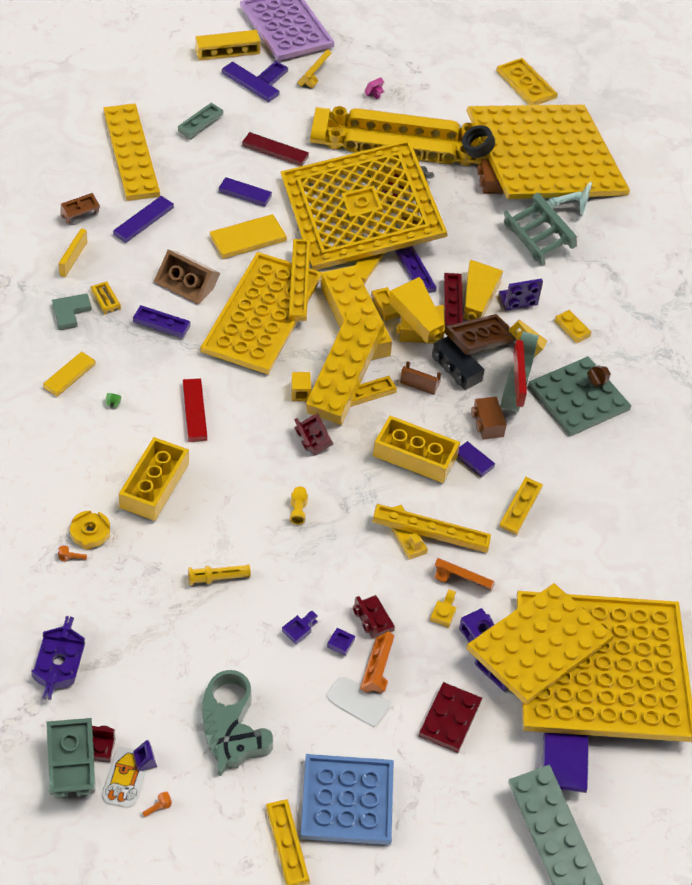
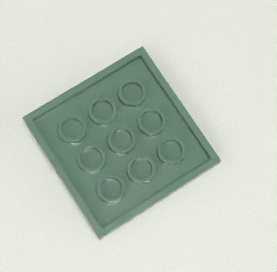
(575, 400)

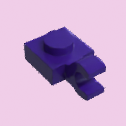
(299, 628)

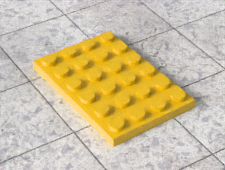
(539, 643)

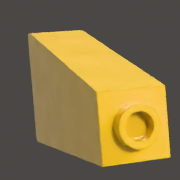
(480, 289)
(417, 309)

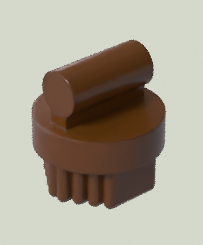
(598, 375)

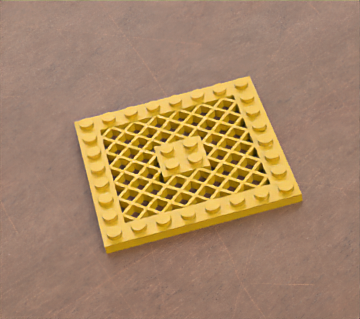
(363, 204)

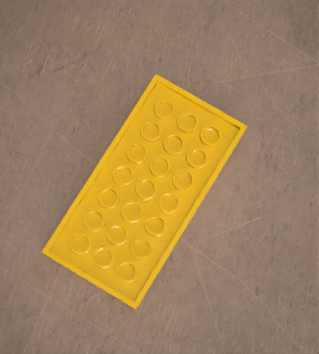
(256, 316)

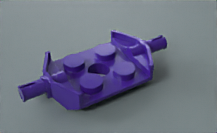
(58, 643)

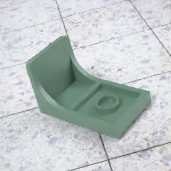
(70, 757)

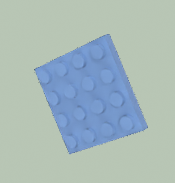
(347, 799)

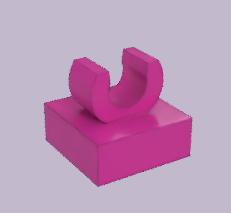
(375, 88)

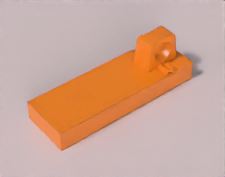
(445, 569)
(376, 665)

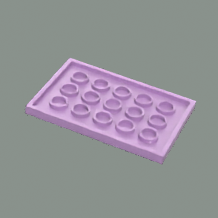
(287, 27)

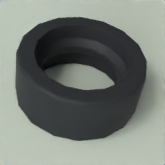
(483, 149)

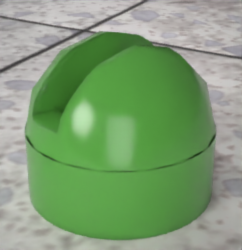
(113, 398)

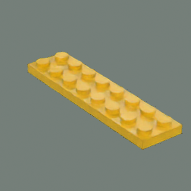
(131, 152)

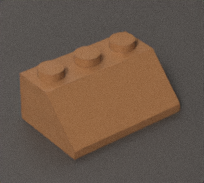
(186, 276)

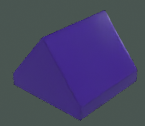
(145, 756)

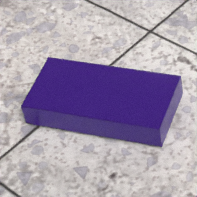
(273, 73)
(475, 459)

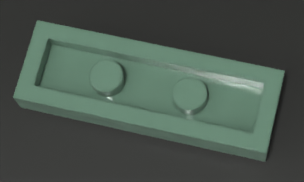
(200, 120)

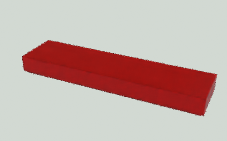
(519, 373)
(194, 410)

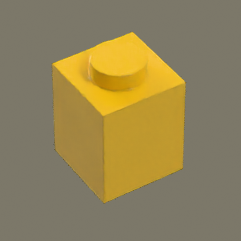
(300, 386)

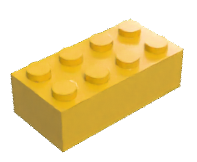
(416, 449)
(154, 478)

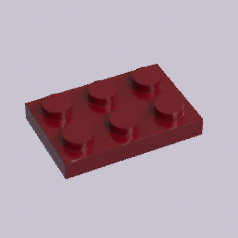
(450, 717)

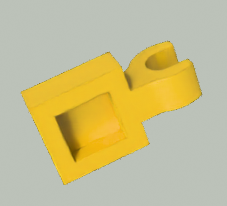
(444, 611)

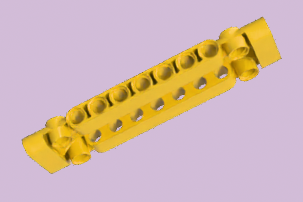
(366, 129)

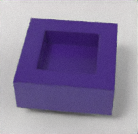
(341, 641)

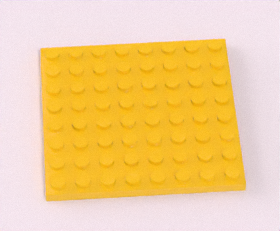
(548, 151)
(630, 685)

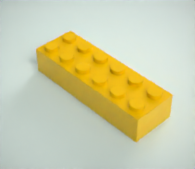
(346, 291)
(345, 367)

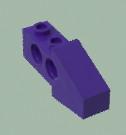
(471, 627)

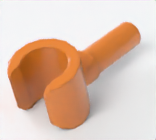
(65, 555)
(164, 803)

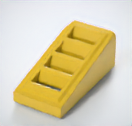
(525, 328)

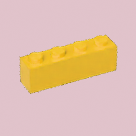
(227, 45)

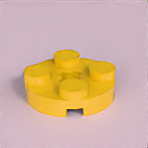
(90, 539)

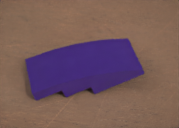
(567, 759)

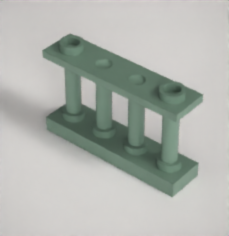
(549, 216)

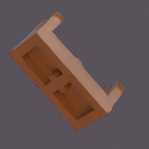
(79, 206)
(419, 379)

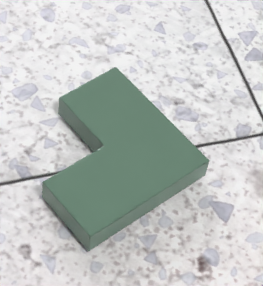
(67, 307)

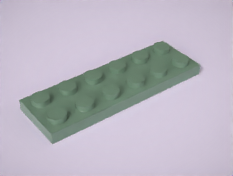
(553, 828)

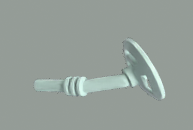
(581, 197)

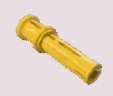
(208, 574)

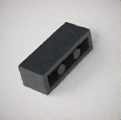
(460, 366)

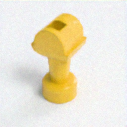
(299, 500)

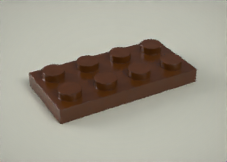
(480, 334)

